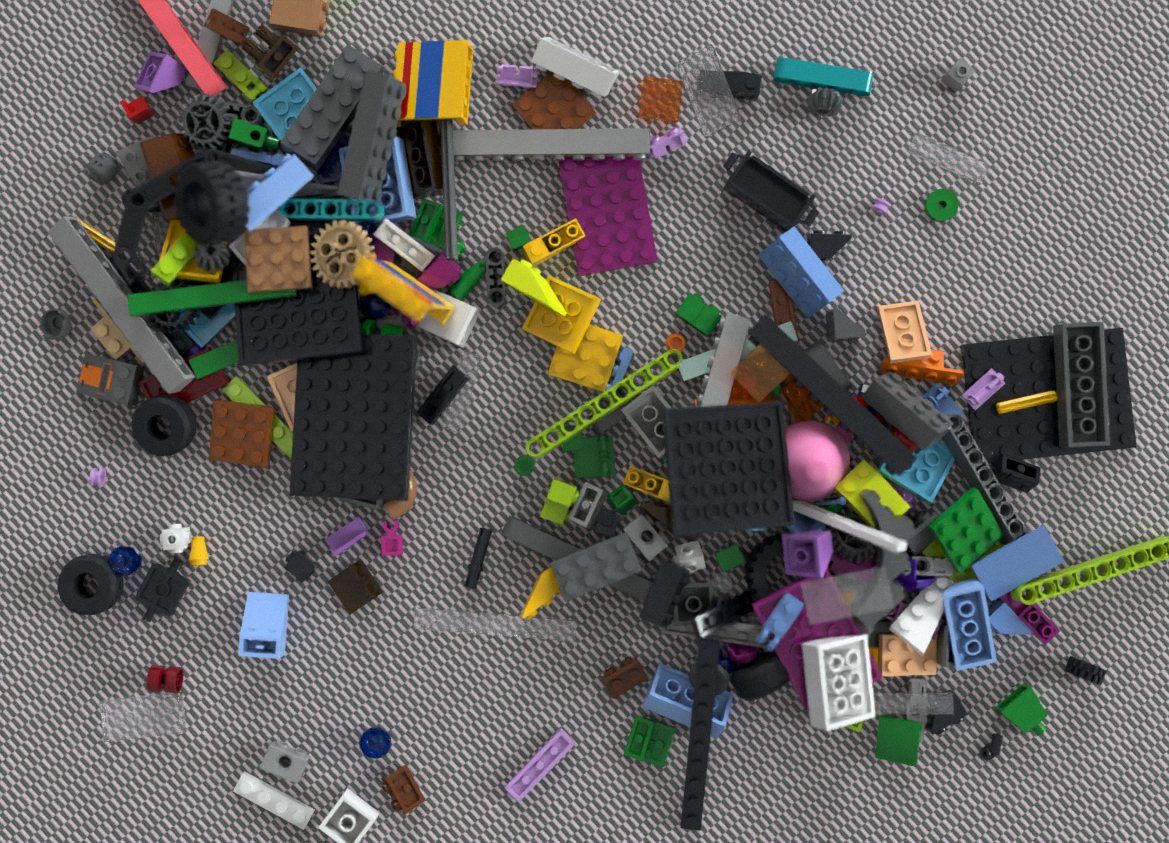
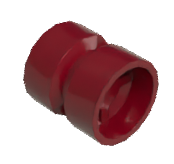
(164, 679)

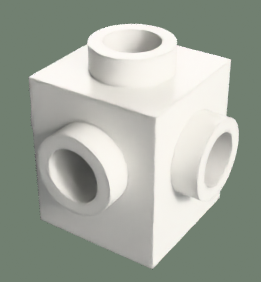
(181, 534)
(690, 556)

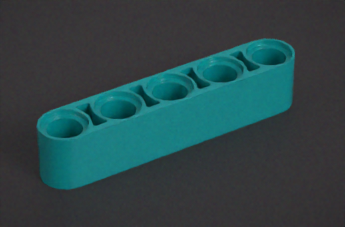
(823, 76)
(322, 210)

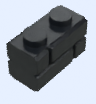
(1016, 473)

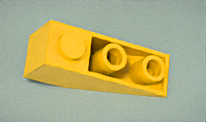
(552, 243)
(647, 483)
(541, 594)

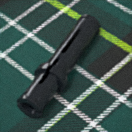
(477, 560)

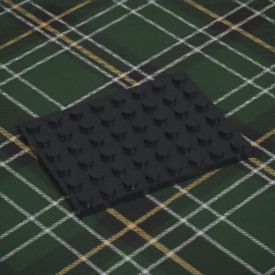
(302, 326)
(1030, 370)
(355, 422)

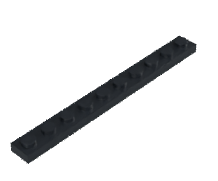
(700, 733)

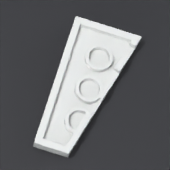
(921, 617)

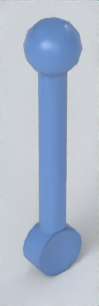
(841, 501)

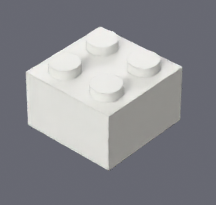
(349, 819)

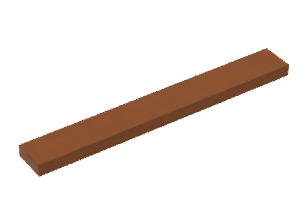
(783, 313)

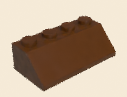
(161, 155)

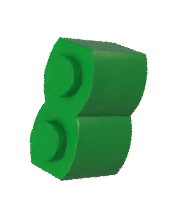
(698, 314)

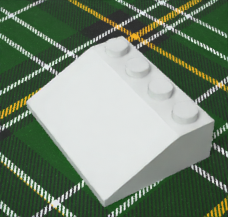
(838, 681)

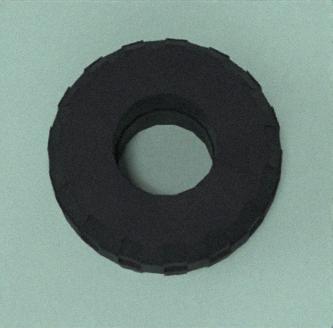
(147, 432)
(72, 589)
(760, 677)

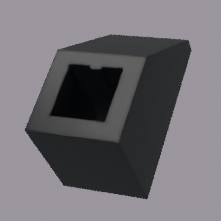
(827, 245)
(937, 723)

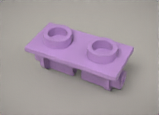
(508, 76)
(672, 138)
(983, 389)

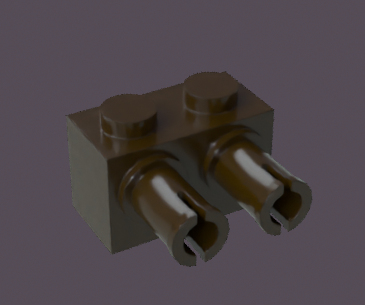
(276, 57)

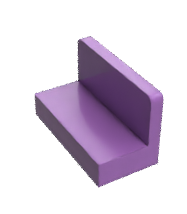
(347, 536)

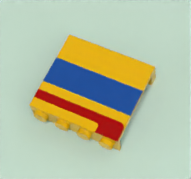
(435, 79)
(402, 289)

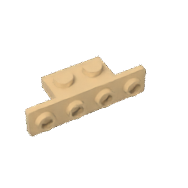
(111, 335)

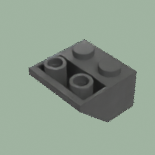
(923, 535)

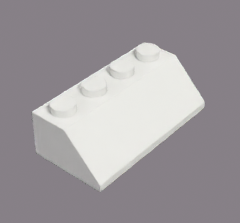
(574, 66)

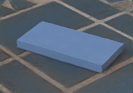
(1017, 563)

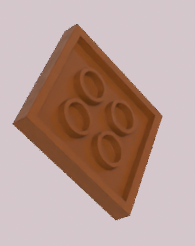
(553, 105)
(241, 433)

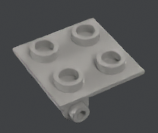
(134, 162)

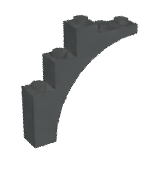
(893, 562)

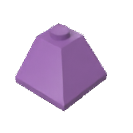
(160, 73)
(807, 552)

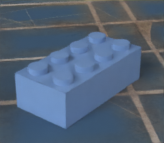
(800, 272)

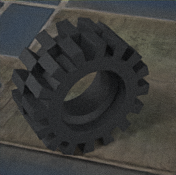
(1085, 670)

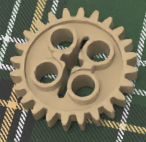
(335, 237)

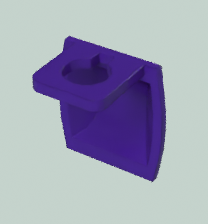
(912, 581)

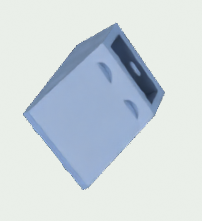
(264, 625)

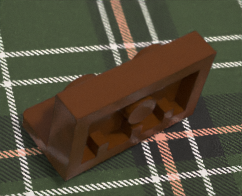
(227, 27)
(624, 677)
(402, 790)

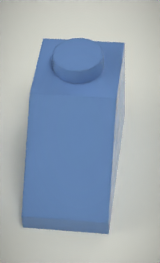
(1005, 620)

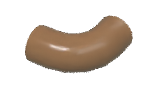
(398, 508)

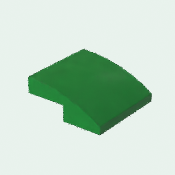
(430, 223)
(898, 740)
(650, 741)

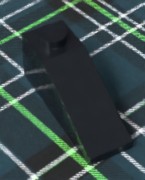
(744, 84)

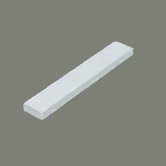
(849, 526)

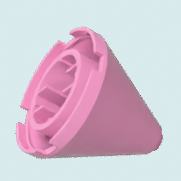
(815, 459)

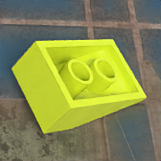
(529, 282)
(866, 477)

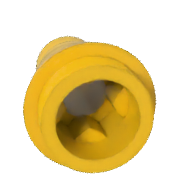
(198, 552)

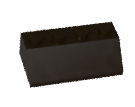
(423, 156)

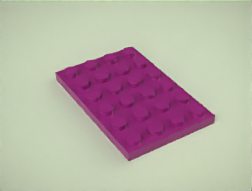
(612, 212)
(790, 646)

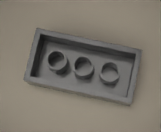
(907, 410)
(595, 566)

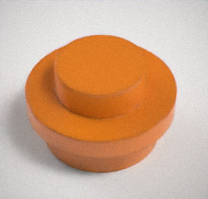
(675, 341)

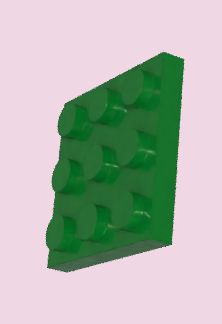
(966, 530)

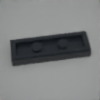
(442, 395)

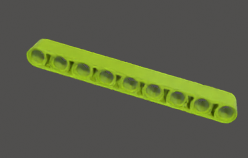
(610, 395)
(1089, 571)

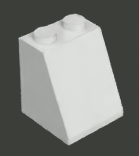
(458, 324)

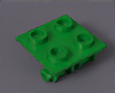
(595, 457)

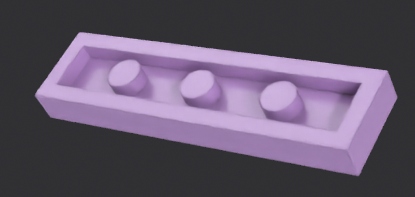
(540, 765)

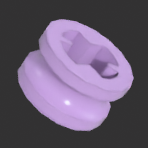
(880, 206)
(97, 477)

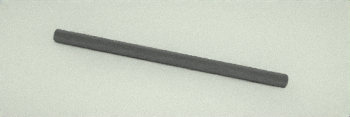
(448, 189)

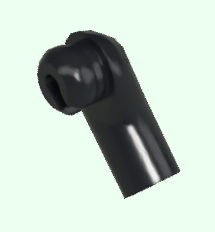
(992, 749)

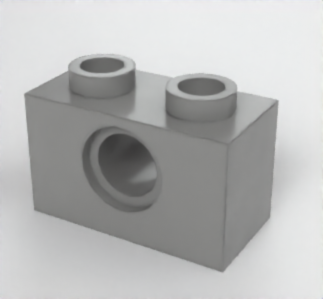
(588, 505)
(648, 548)
(274, 764)

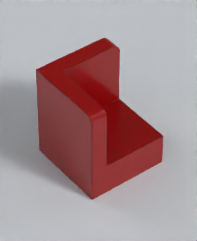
(138, 110)

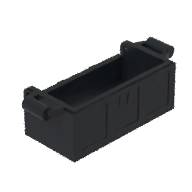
(768, 192)

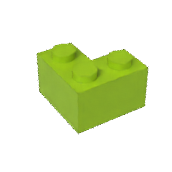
(558, 501)

